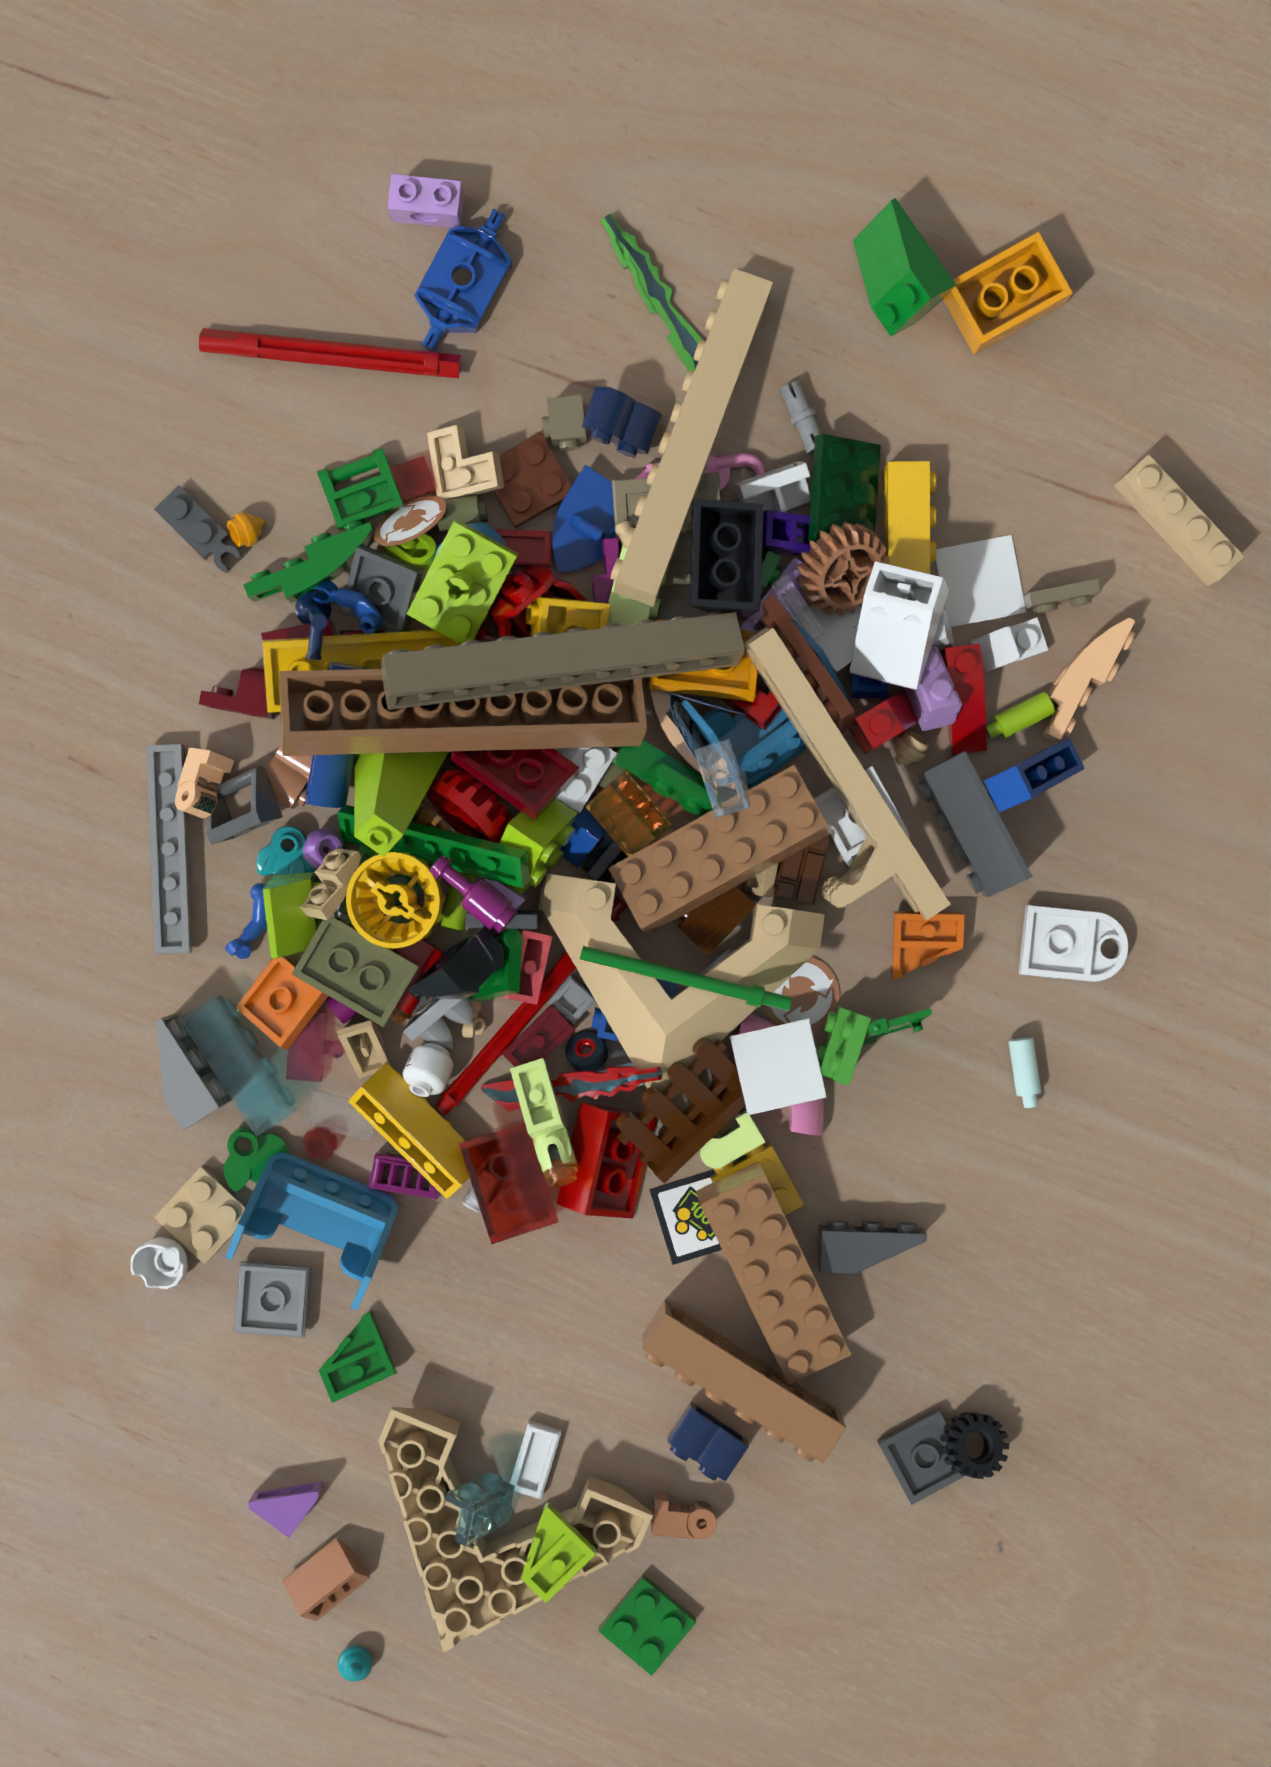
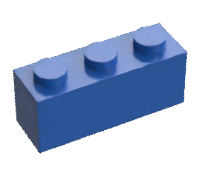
(1034, 775)

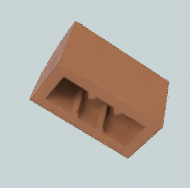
(325, 1580)

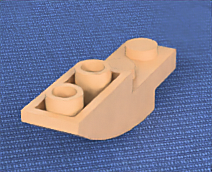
(1090, 665)

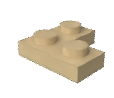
(456, 473)

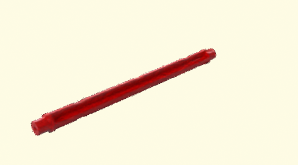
(511, 1028)

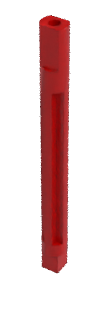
(330, 353)

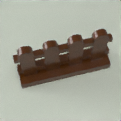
(686, 1130)

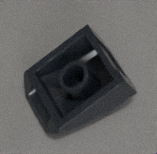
(461, 968)

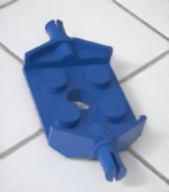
(461, 307)

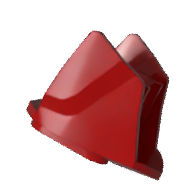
(520, 591)

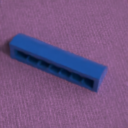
(330, 774)

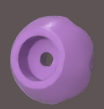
(315, 843)

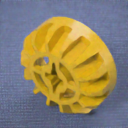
(372, 894)

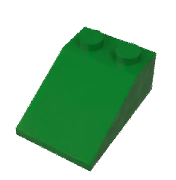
(899, 269)

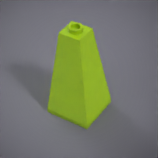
(389, 794)

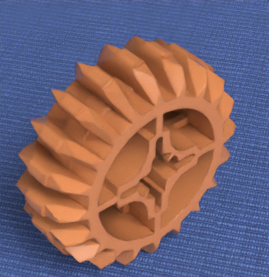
(834, 565)

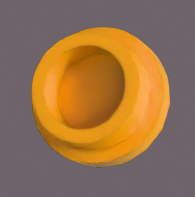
(245, 529)

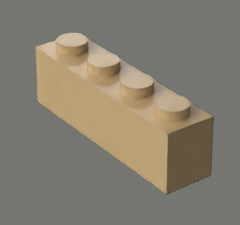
(1179, 521)

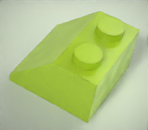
(286, 922)

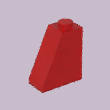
(883, 722)

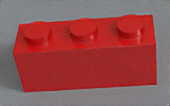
(607, 1169)

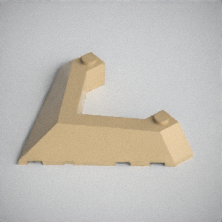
(639, 1010)
(482, 1582)

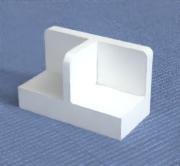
(778, 488)

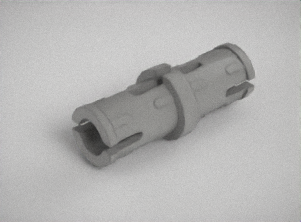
(802, 415)

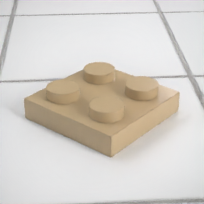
(202, 1214)

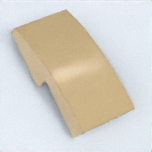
(335, 876)

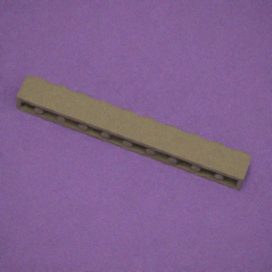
(560, 659)

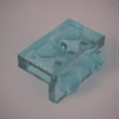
(483, 1505)

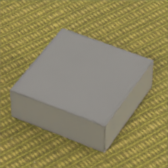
(572, 999)

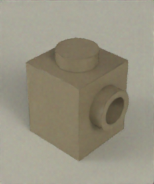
(565, 422)

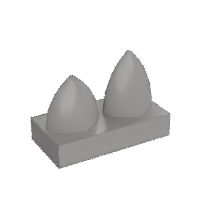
(430, 1024)

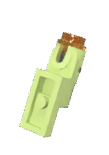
(545, 1122)

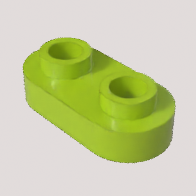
(416, 552)

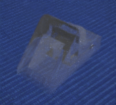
(723, 778)

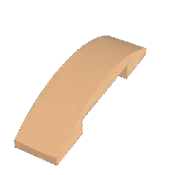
(662, 707)

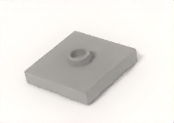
(272, 1299)

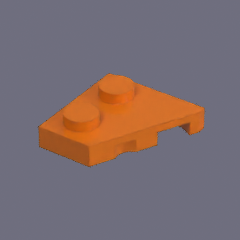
(923, 941)

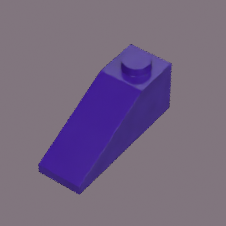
(785, 533)

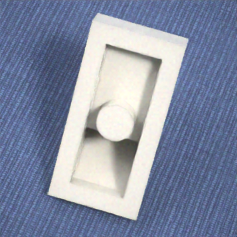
(1011, 644)

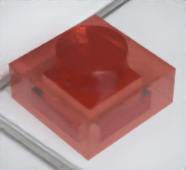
(413, 479)

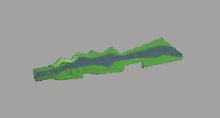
(653, 291)

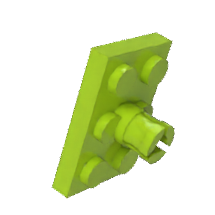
(462, 583)

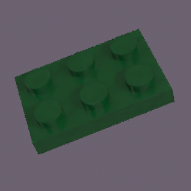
(843, 484)

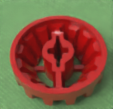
(469, 806)

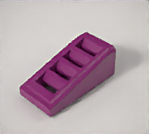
(391, 1185)

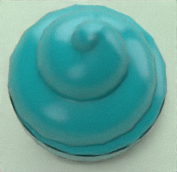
(355, 1663)

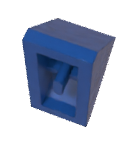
(585, 838)

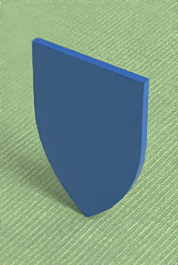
(583, 522)

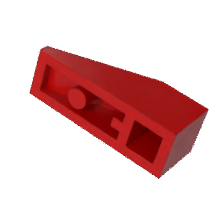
(967, 675)

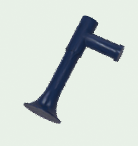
(317, 614)

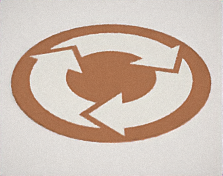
(410, 520)
(812, 992)

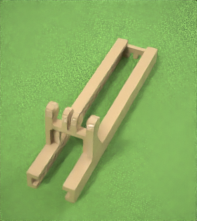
(886, 846)

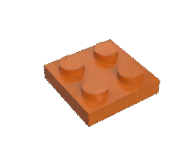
(280, 1002)

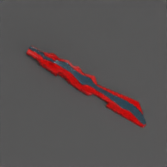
(579, 1083)

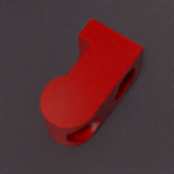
(760, 711)

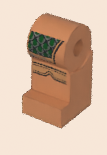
(682, 1520)

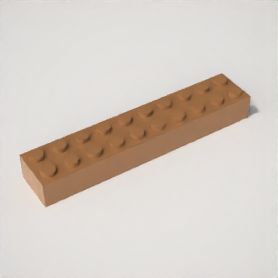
(349, 715)

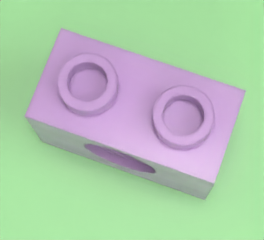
(425, 201)

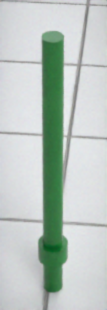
(753, 995)

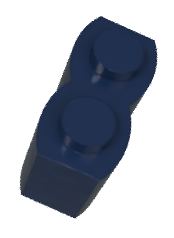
(622, 421)
(707, 1442)

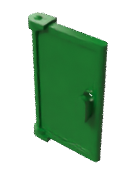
(882, 1027)

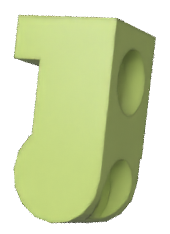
(732, 1143)

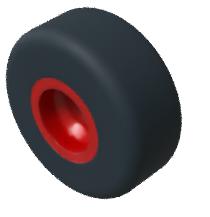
(592, 1060)

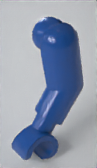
(368, 614)
(254, 929)

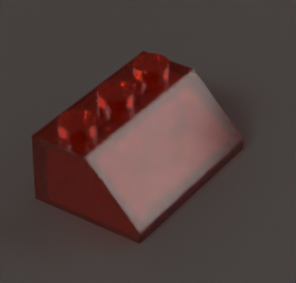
(508, 1181)

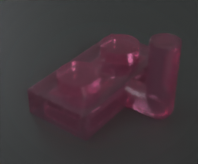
(307, 1052)

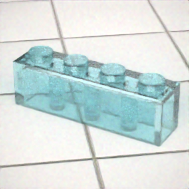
(239, 1065)

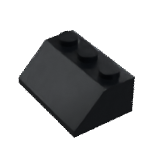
(726, 556)

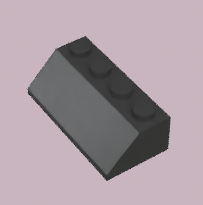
(974, 825)

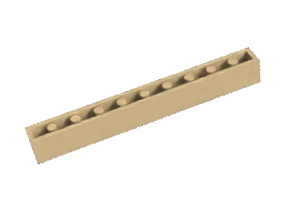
(692, 438)

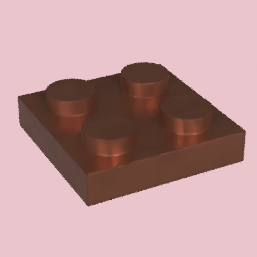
(531, 480)

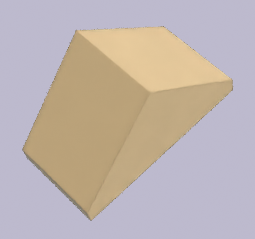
(364, 1047)

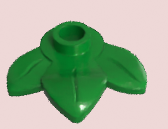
(249, 1164)

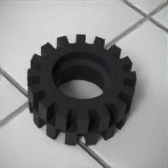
(992, 1450)

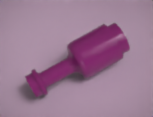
(479, 899)

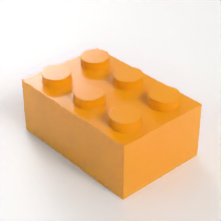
(1007, 293)

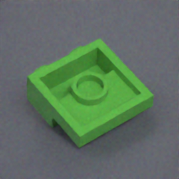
(843, 1044)

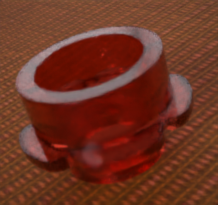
(313, 1150)

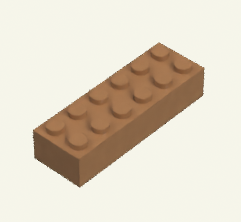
(719, 852)
(773, 1272)
(742, 1382)

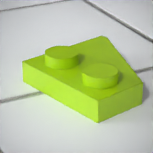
(555, 1554)

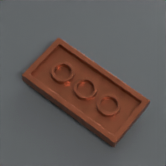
(814, 671)

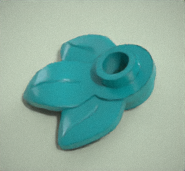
(280, 860)

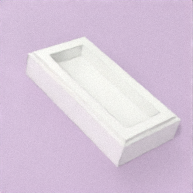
(535, 1459)

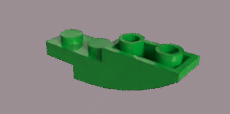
(327, 560)

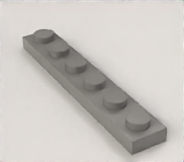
(168, 851)

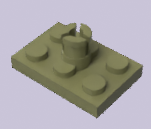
(355, 970)

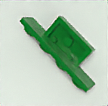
(665, 776)

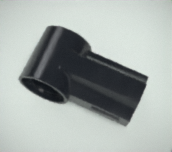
(605, 856)

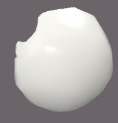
(160, 1263)

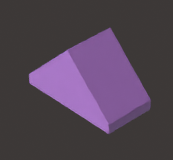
(285, 1506)

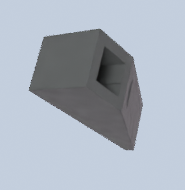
(856, 1248)

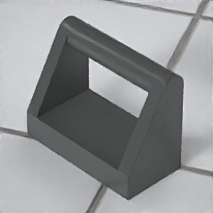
(263, 807)

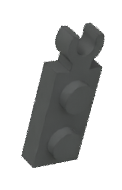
(196, 527)

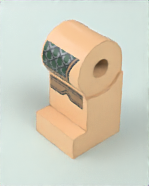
(201, 781)

